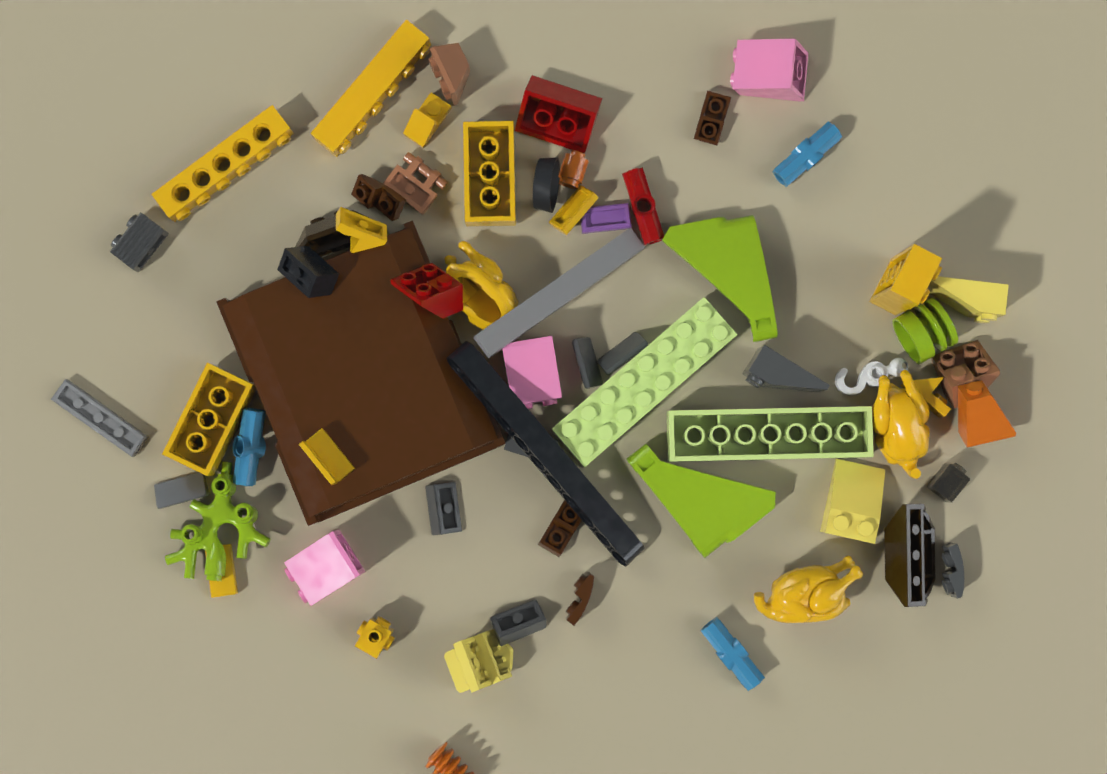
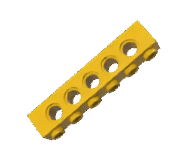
(168, 194)

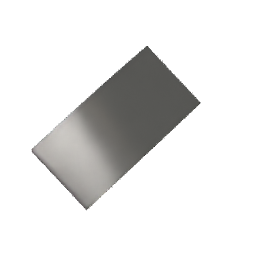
(954, 578)

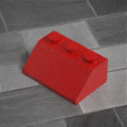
(557, 114)

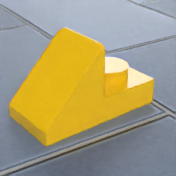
(426, 120)
(364, 231)
(935, 401)

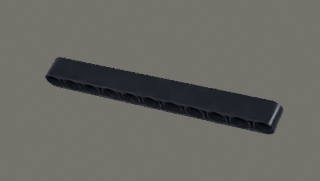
(545, 453)

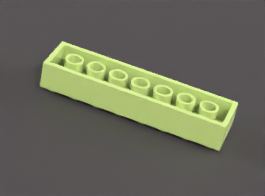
(644, 382)
(769, 433)

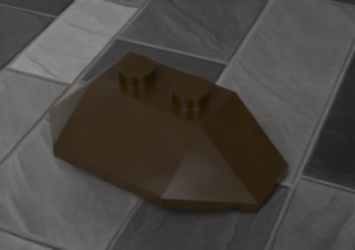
(323, 237)
(910, 555)

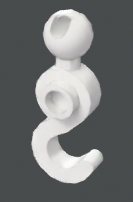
(869, 375)

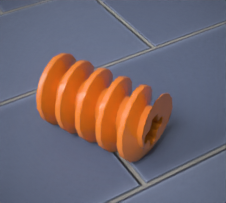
(444, 763)

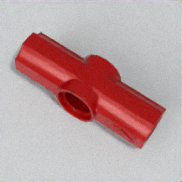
(639, 191)

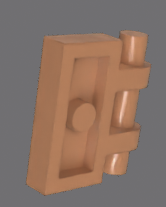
(416, 193)

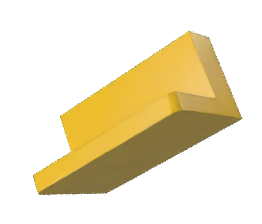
(327, 457)

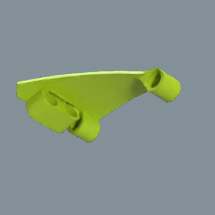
(733, 262)
(703, 504)

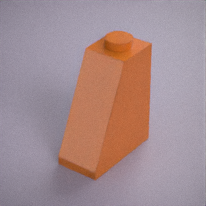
(980, 416)

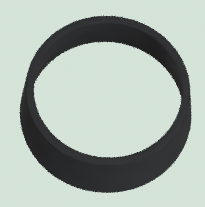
(546, 184)

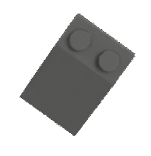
(775, 371)

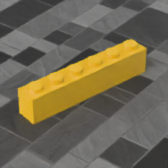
(371, 88)

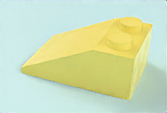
(972, 298)
(854, 501)

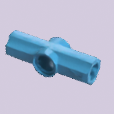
(807, 154)
(249, 446)
(732, 654)

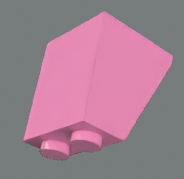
(770, 69)
(533, 371)
(323, 567)

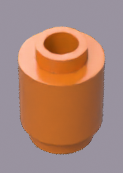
(573, 169)

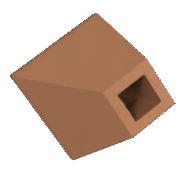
(452, 66)
(962, 366)

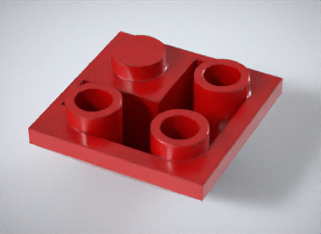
(432, 289)

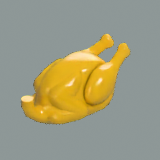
(484, 291)
(900, 423)
(809, 593)

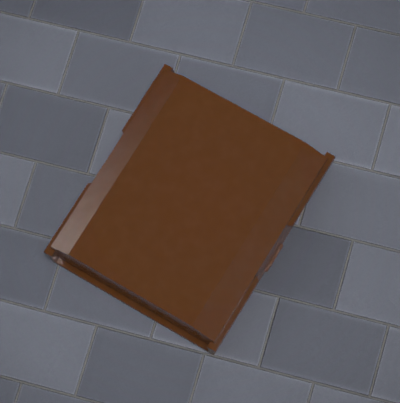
(365, 372)

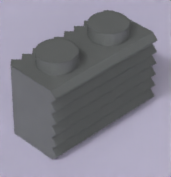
(138, 241)

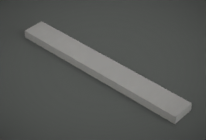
(558, 293)

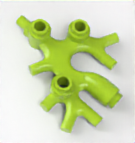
(205, 536)

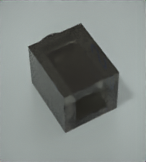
(949, 482)

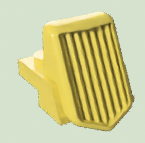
(479, 662)

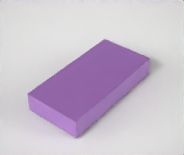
(606, 218)

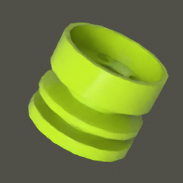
(925, 330)

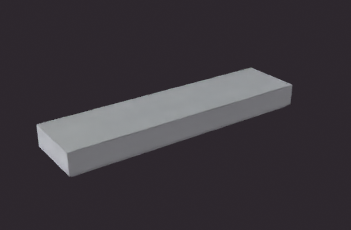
(99, 418)

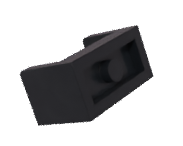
(308, 271)

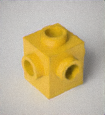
(370, 644)

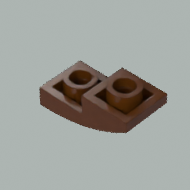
(712, 118)
(376, 194)
(560, 530)
(583, 591)

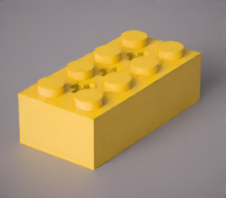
(477, 162)
(906, 280)
(193, 421)

